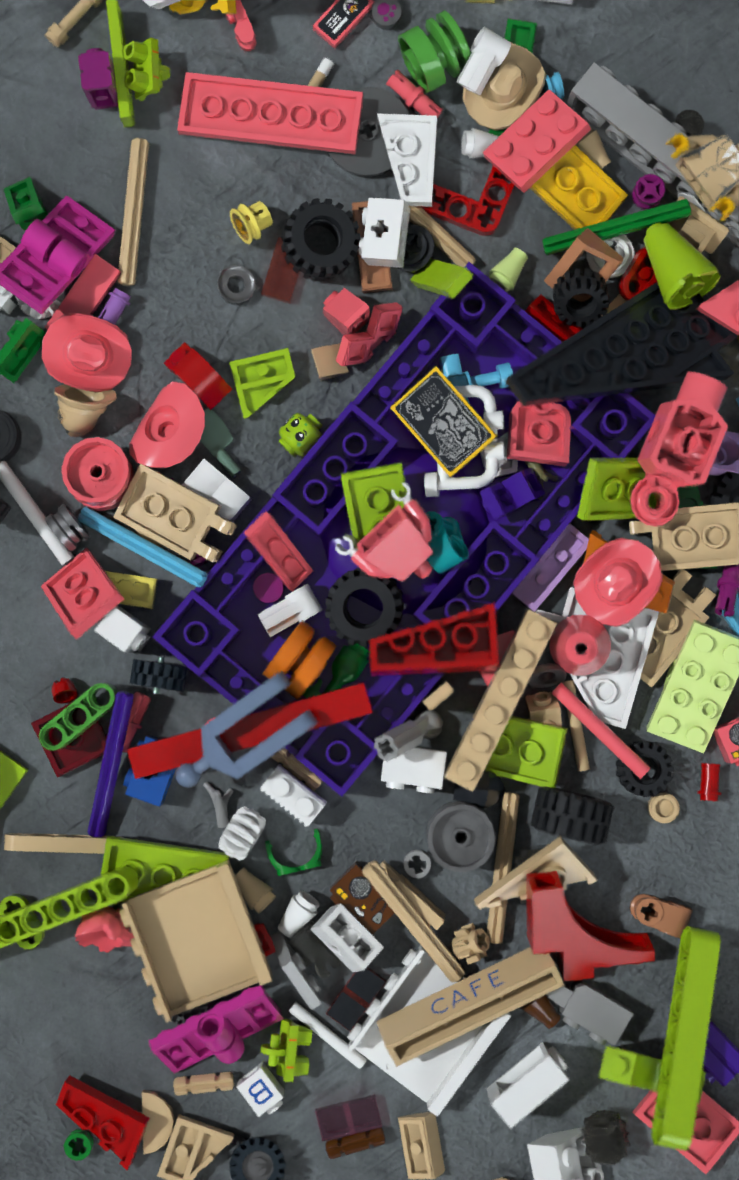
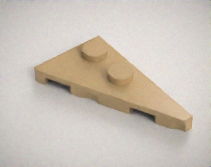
(554, 857)

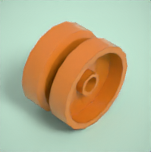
(303, 662)

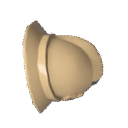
(81, 408)

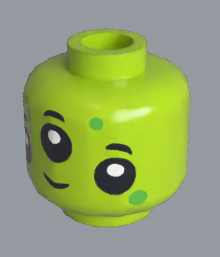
(300, 434)

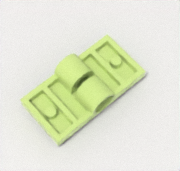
(697, 687)

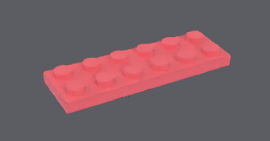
(270, 113)

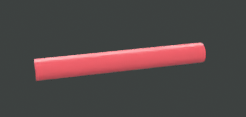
(601, 730)

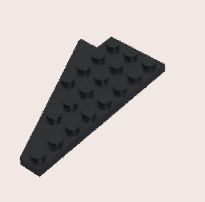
(627, 351)

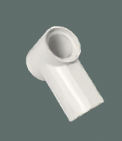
(487, 53)
(295, 607)

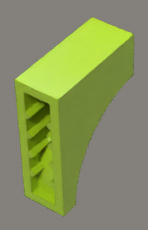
(634, 1069)

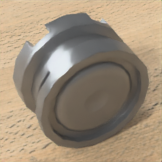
(67, 527)

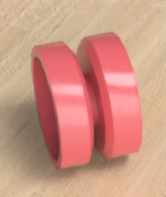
(82, 468)

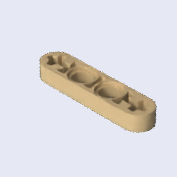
(55, 843)

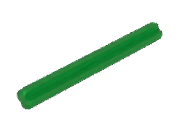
(620, 225)

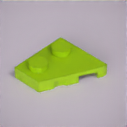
(261, 378)

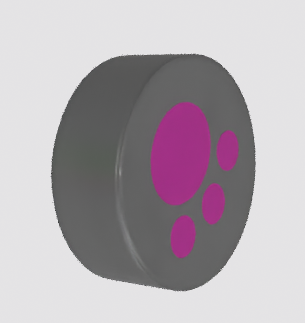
(386, 13)

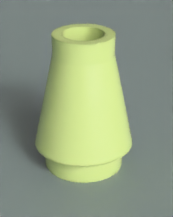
(508, 270)

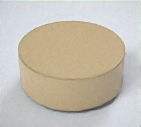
(663, 807)

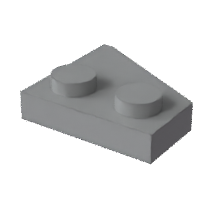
(295, 970)

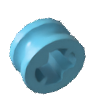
(555, 85)

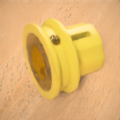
(250, 221)

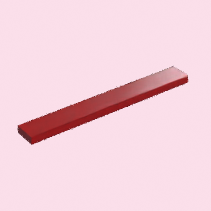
(250, 730)

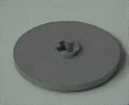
(371, 153)

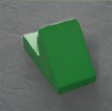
(25, 203)

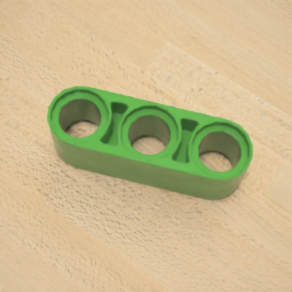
(65, 722)

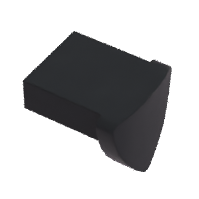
(486, 793)

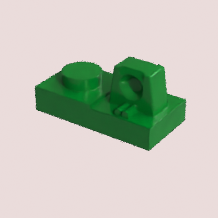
(20, 349)

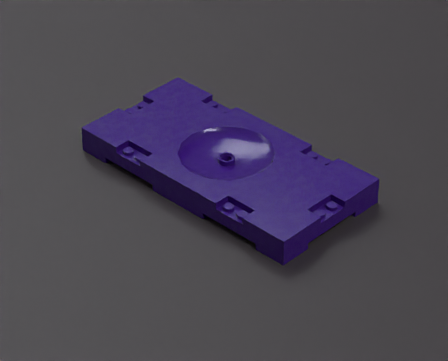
(219, 624)

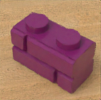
(98, 78)

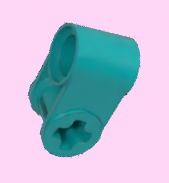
(446, 543)

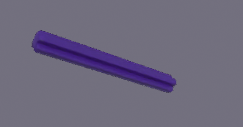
(110, 763)

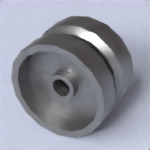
(452, 819)

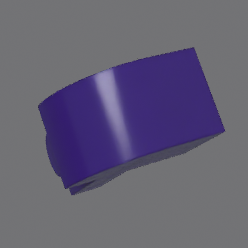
(512, 493)

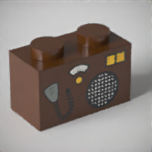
(361, 898)

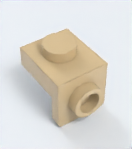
(544, 708)

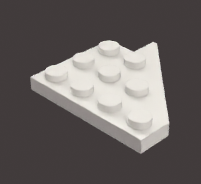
(614, 686)

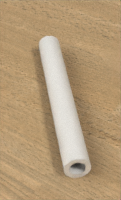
(33, 513)

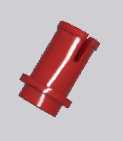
(709, 782)

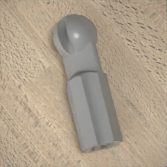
(408, 735)

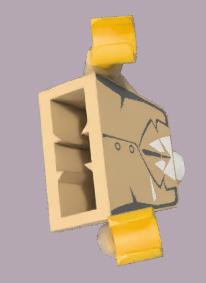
(710, 169)

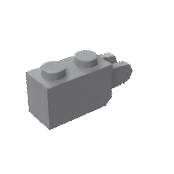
(593, 1010)

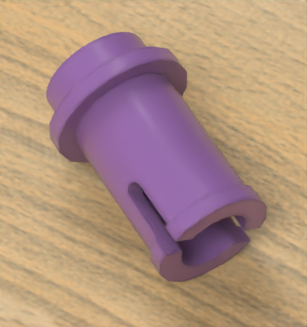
(115, 306)

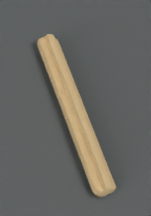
(133, 211)
(503, 862)
(413, 921)

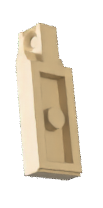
(426, 908)

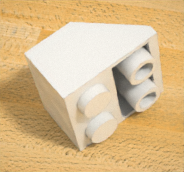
(562, 1157)

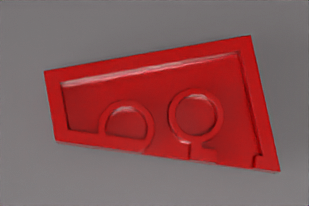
(108, 1119)

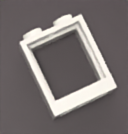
(528, 1084)

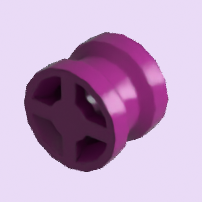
(653, 187)

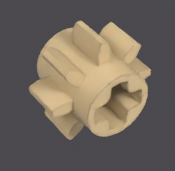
(470, 943)

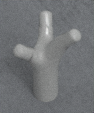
(220, 804)

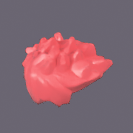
(104, 930)

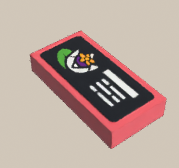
(341, 19)

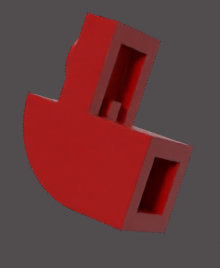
(198, 375)

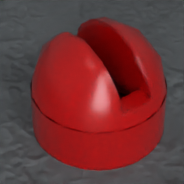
(63, 691)

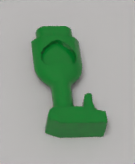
(345, 669)

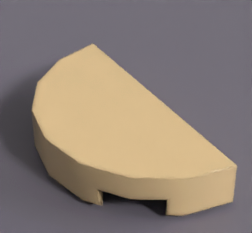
(160, 1123)

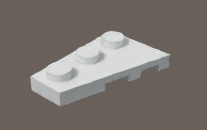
(411, 152)

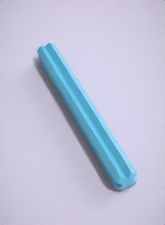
(143, 547)

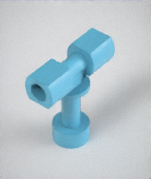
(452, 370)

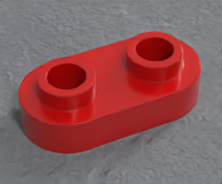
(638, 274)

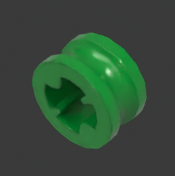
(69, 1146)

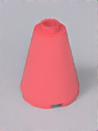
(574, 631)

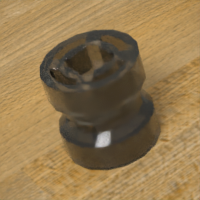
(691, 122)

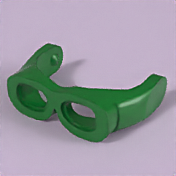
(283, 870)

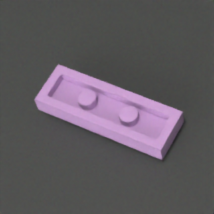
(551, 568)

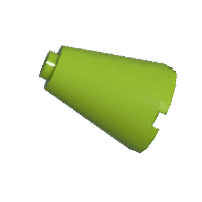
(678, 266)

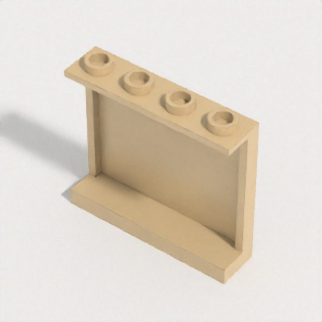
(195, 940)

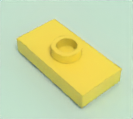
(135, 590)

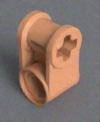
(665, 915)

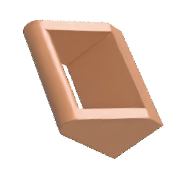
(591, 243)

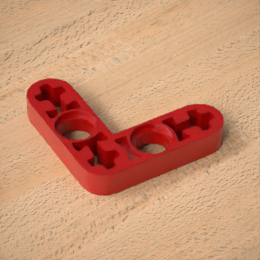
(474, 208)

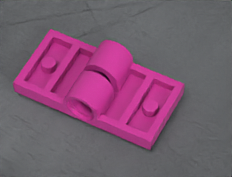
(53, 254)
(217, 1031)

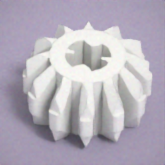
(242, 833)

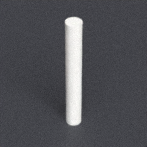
(327, 1035)

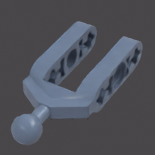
(217, 753)

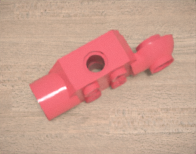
(679, 447)

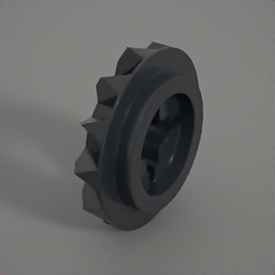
(424, 244)

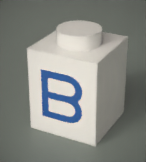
(261, 1090)

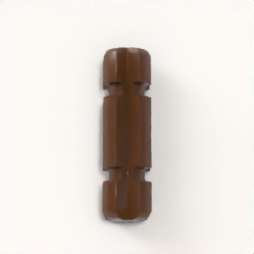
(355, 1143)

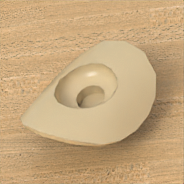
(509, 90)

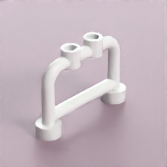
(493, 452)

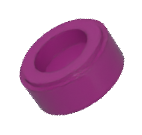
(268, 587)

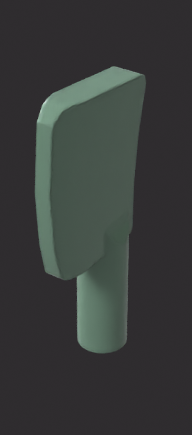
(217, 438)

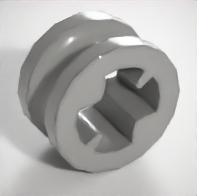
(423, 857)

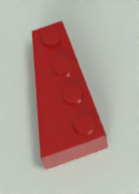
(440, 646)

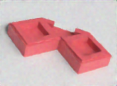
(358, 347)

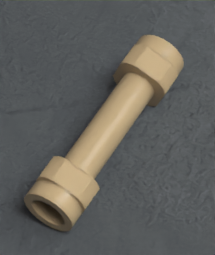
(58, 33)

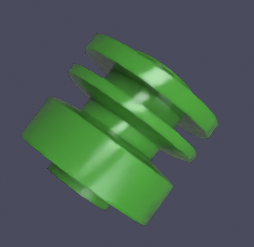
(432, 53)

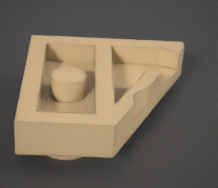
(191, 1148)

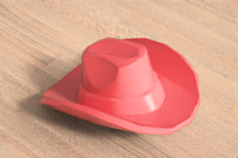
(86, 352)
(169, 428)
(618, 581)

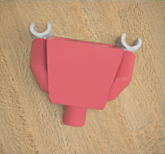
(395, 544)

